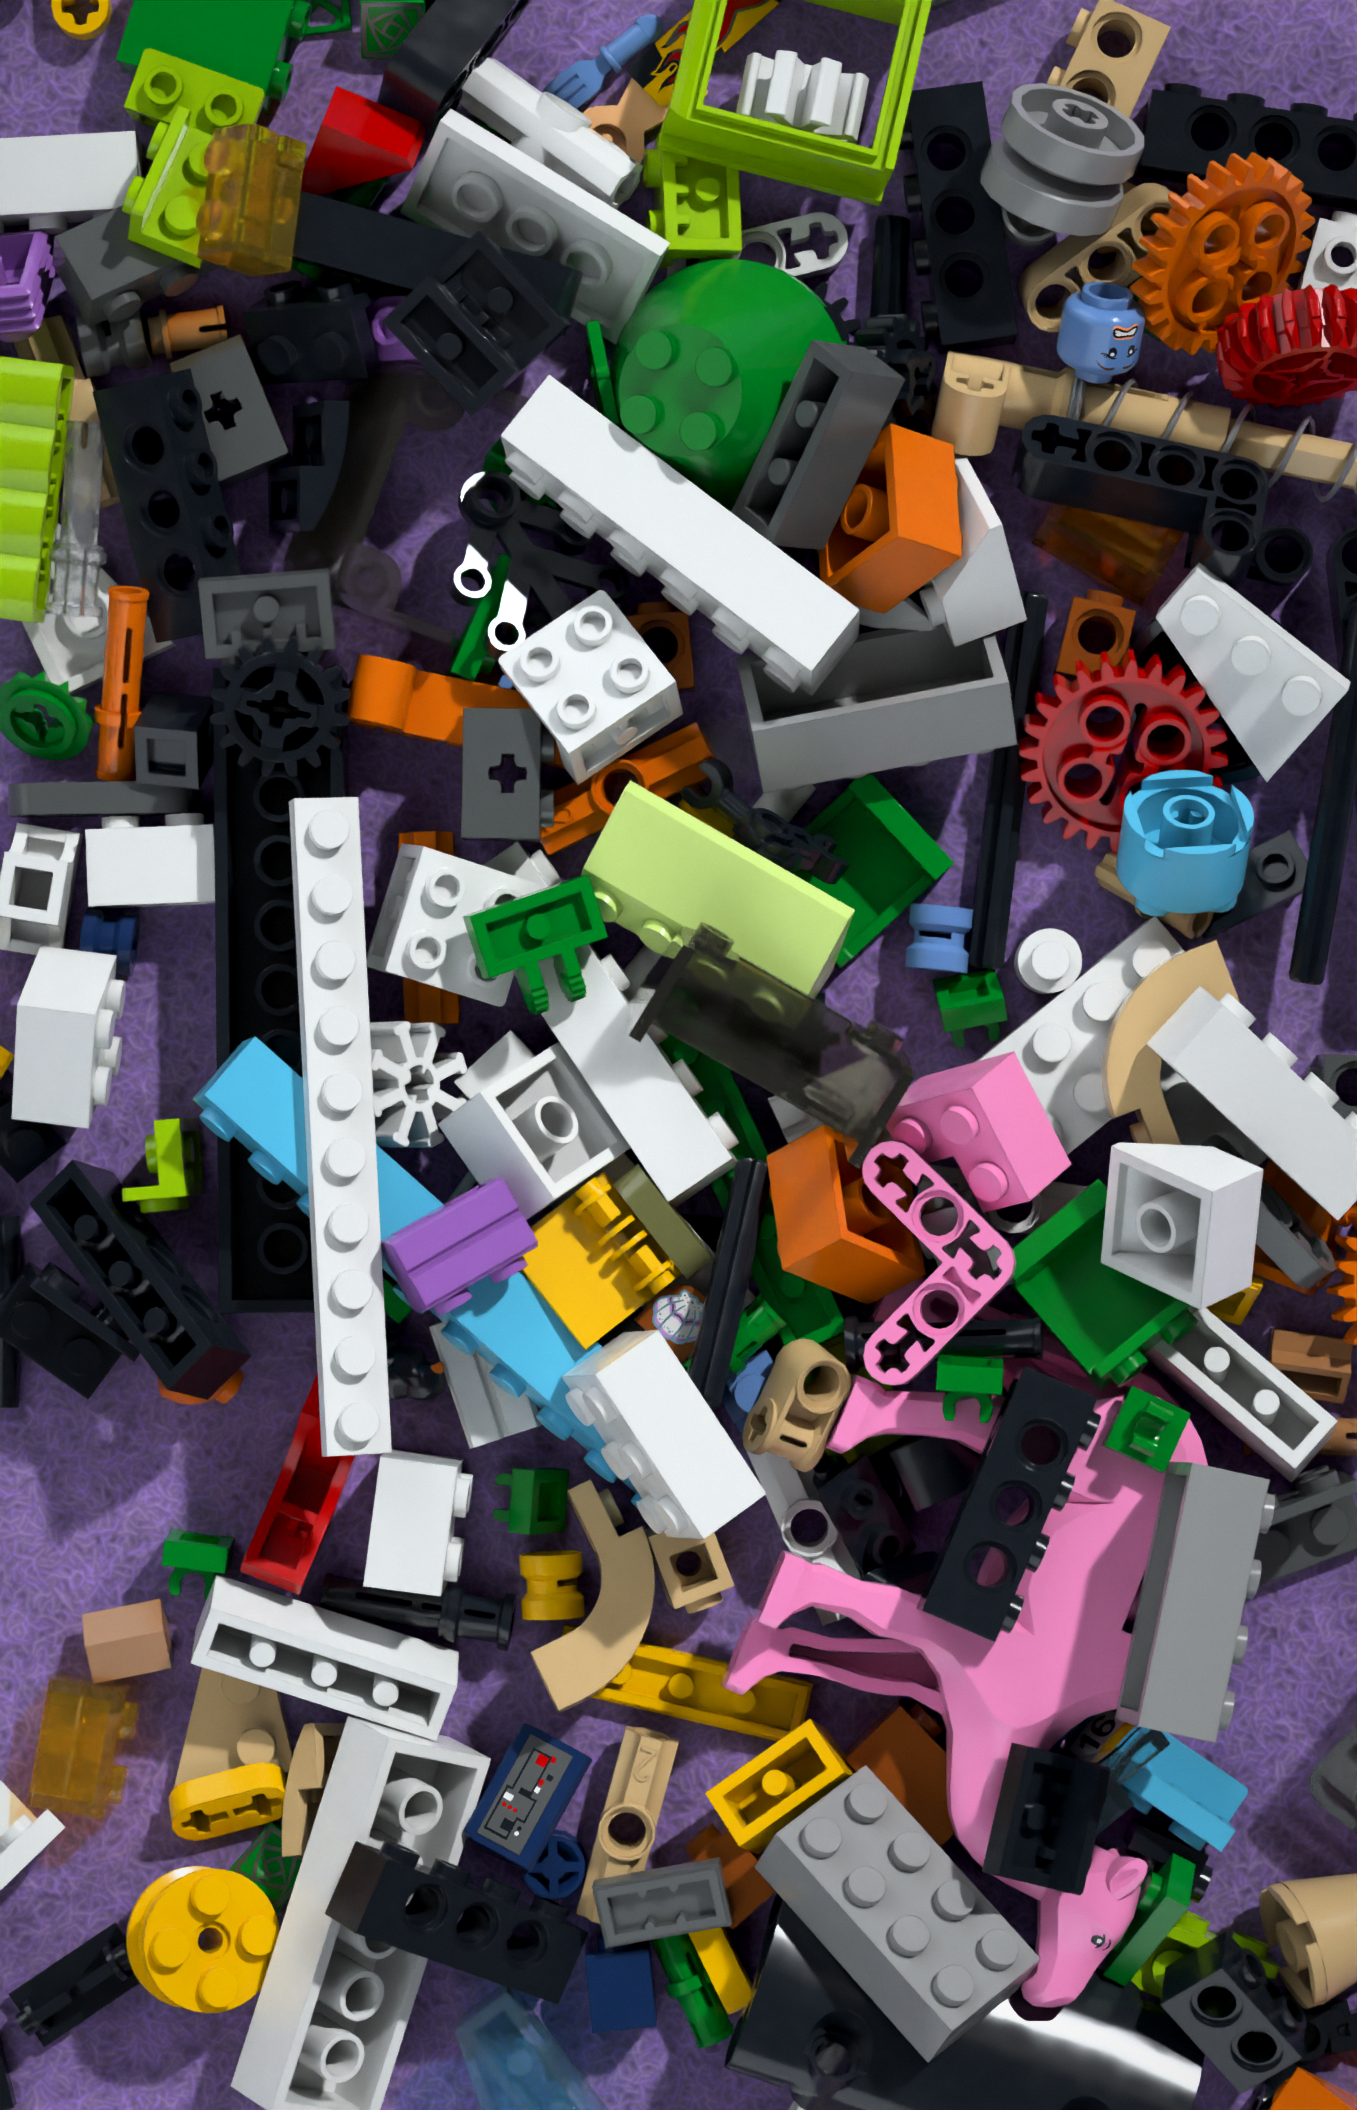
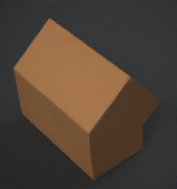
(1312, 1362)
(127, 1641)

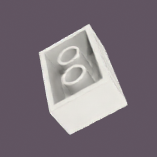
(661, 1436)

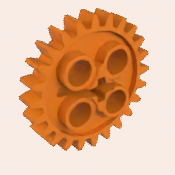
(1221, 249)

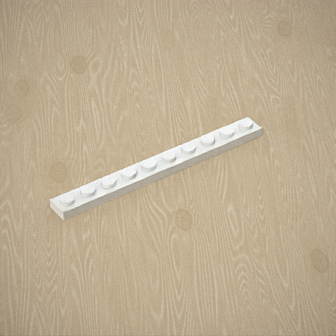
(340, 1126)

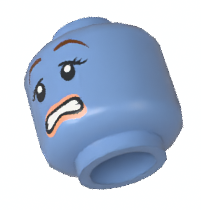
(1100, 331)

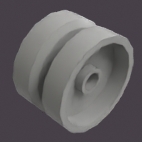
(1062, 159)

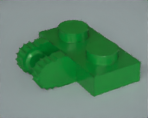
(534, 929)

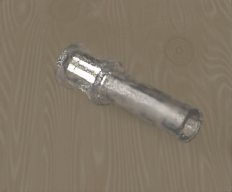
(78, 554)

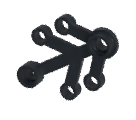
(529, 565)

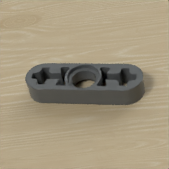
(96, 798)
(1285, 1233)

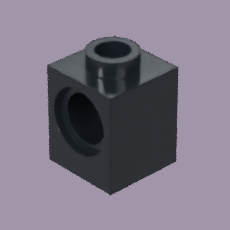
(174, 740)

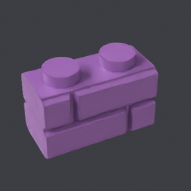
(458, 1246)

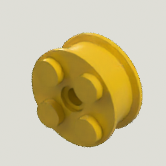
(237, 1943)

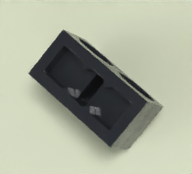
(1225, 2018)

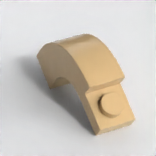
(1128, 1064)
(605, 1642)

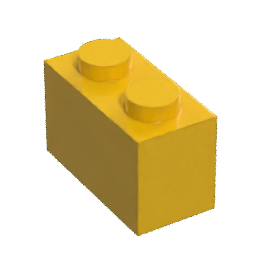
(779, 1785)

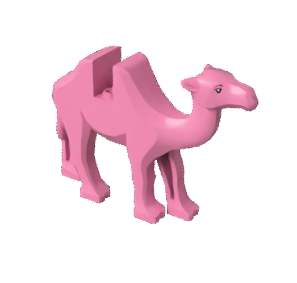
(1028, 1684)

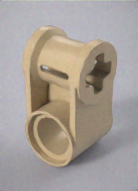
(797, 1411)

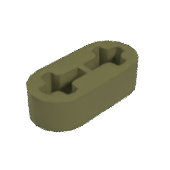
(663, 1221)

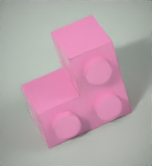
(990, 1126)

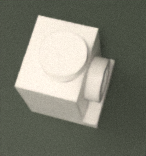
(1319, 267)

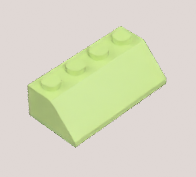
(672, 871)

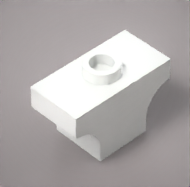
(37, 888)

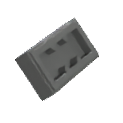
(662, 1902)

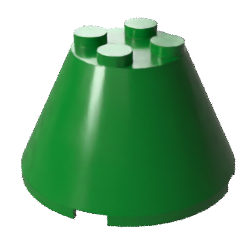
(711, 366)

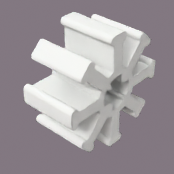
(804, 95)
(408, 1083)

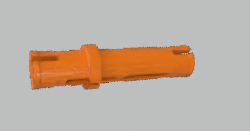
(121, 683)

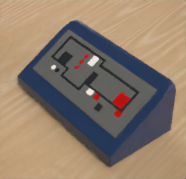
(526, 1797)

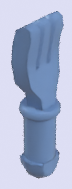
(587, 77)

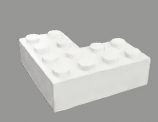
(1066, 1042)

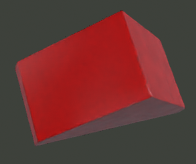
(360, 144)

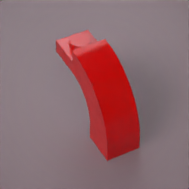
(299, 1506)

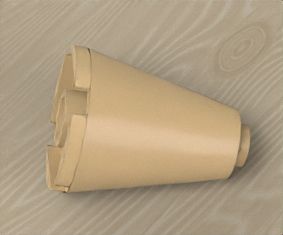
(1316, 1934)

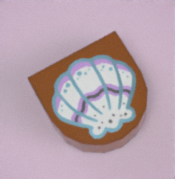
(676, 1315)

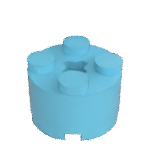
(1184, 844)

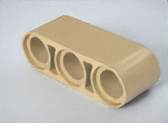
(1068, 260)

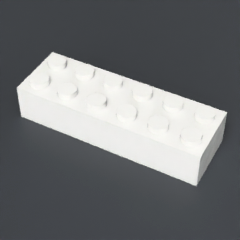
(679, 537)
(331, 1996)

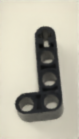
(440, 55)
(1151, 483)

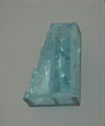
(517, 2058)

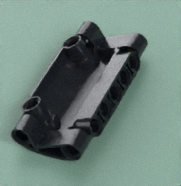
(1084, 2055)

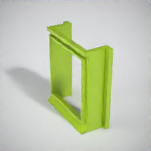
(782, 150)

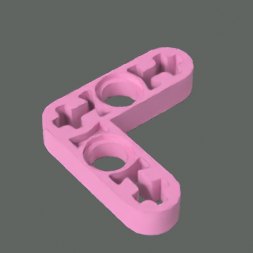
(950, 1276)

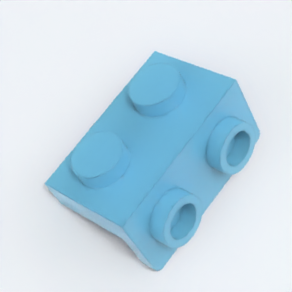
(1190, 1792)

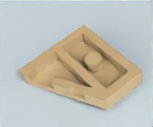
(233, 1727)

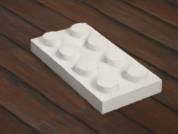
(488, 185)

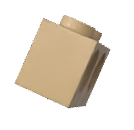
(1115, 79)

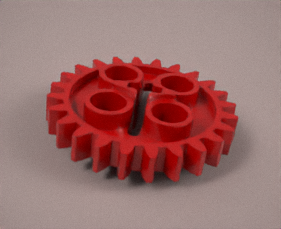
(1069, 738)

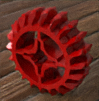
(1291, 347)

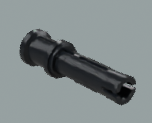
(978, 1339)
(460, 1614)

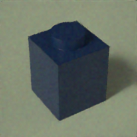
(620, 1986)

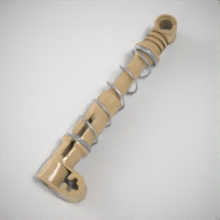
(989, 393)

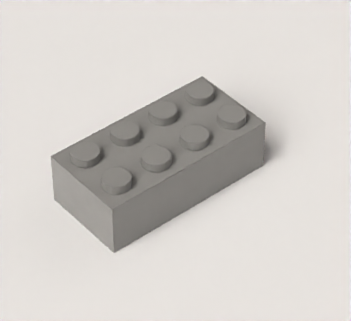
(881, 708)
(1195, 1601)
(896, 1913)

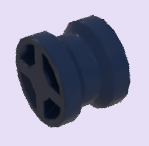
(112, 937)
(554, 1876)

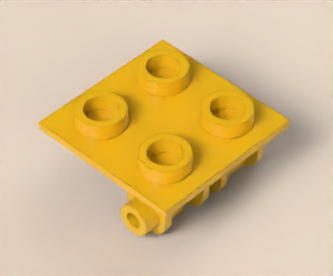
(596, 1261)

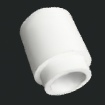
(1048, 961)

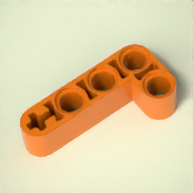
(421, 702)

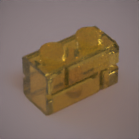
(250, 199)
(81, 1746)

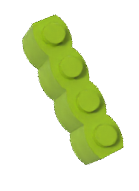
(32, 462)

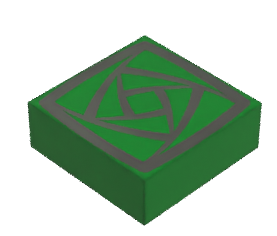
(387, 25)
(267, 1868)

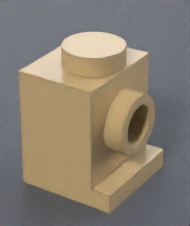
(693, 1590)

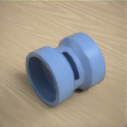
(938, 953)

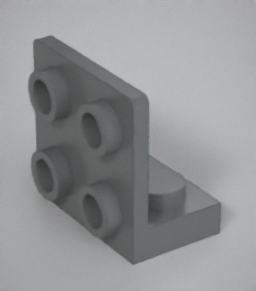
(275, 604)
(1309, 1523)

